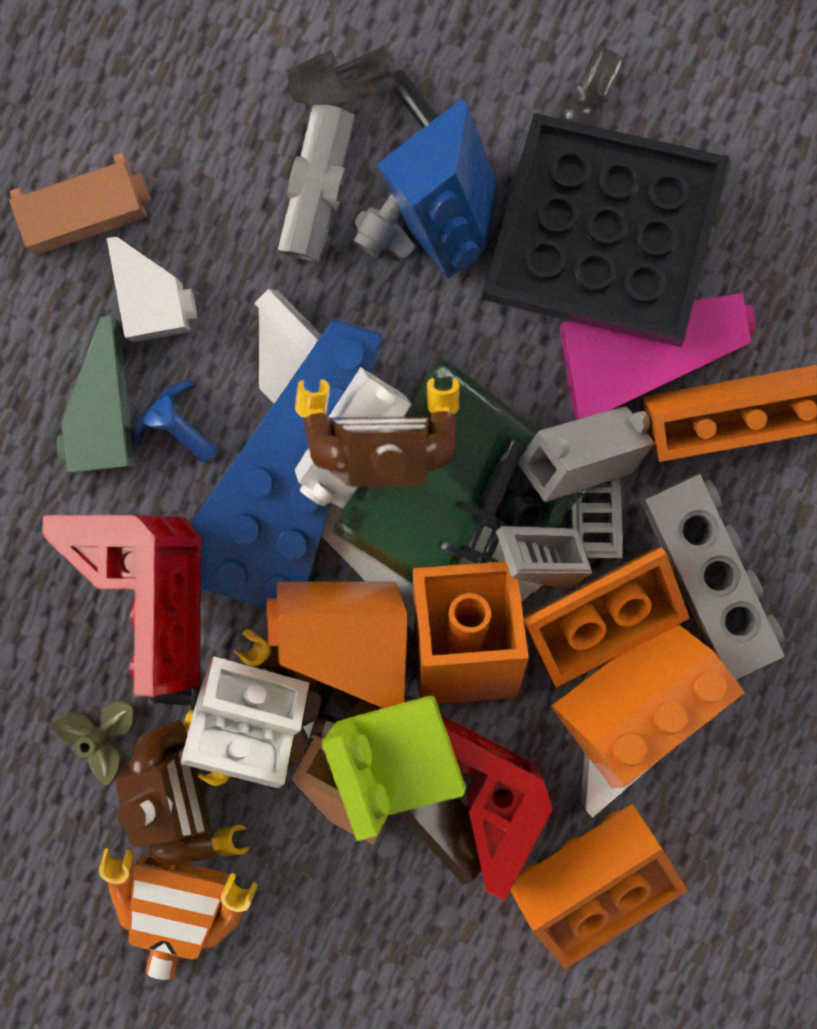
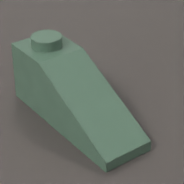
(98, 413)

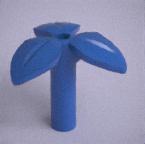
(163, 416)

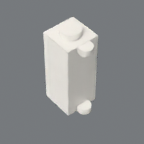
(363, 398)

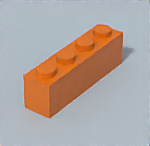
(733, 413)

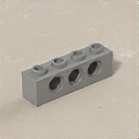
(760, 637)

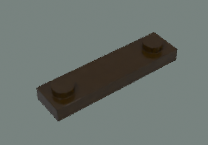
(441, 826)

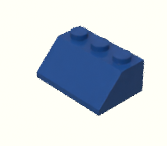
(445, 189)

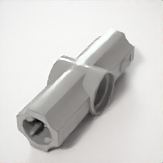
(316, 182)

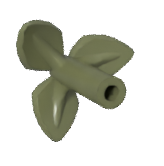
(93, 742)

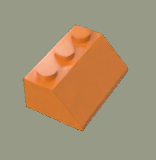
(606, 617)
(646, 703)
(597, 887)

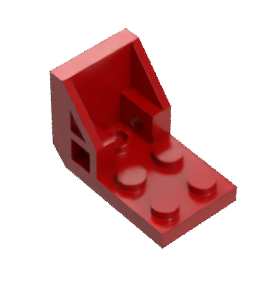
(164, 567)
(504, 823)

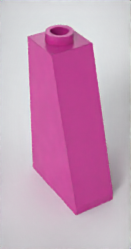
(616, 367)

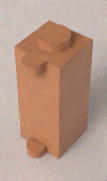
(80, 206)

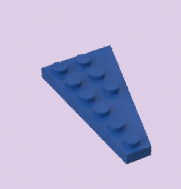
(257, 519)

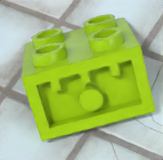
(392, 763)

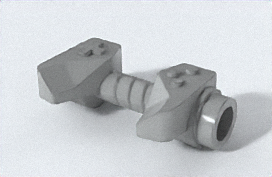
(381, 232)

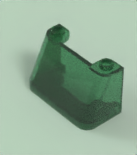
(406, 523)

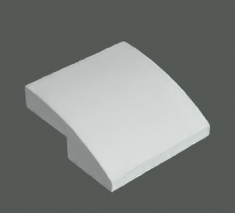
(245, 722)

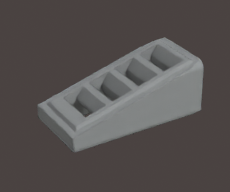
(614, 547)
(544, 555)

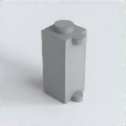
(586, 452)

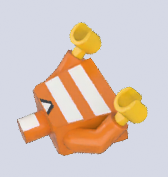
(173, 907)

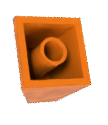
(468, 633)
(343, 636)

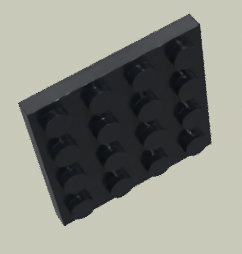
(606, 229)

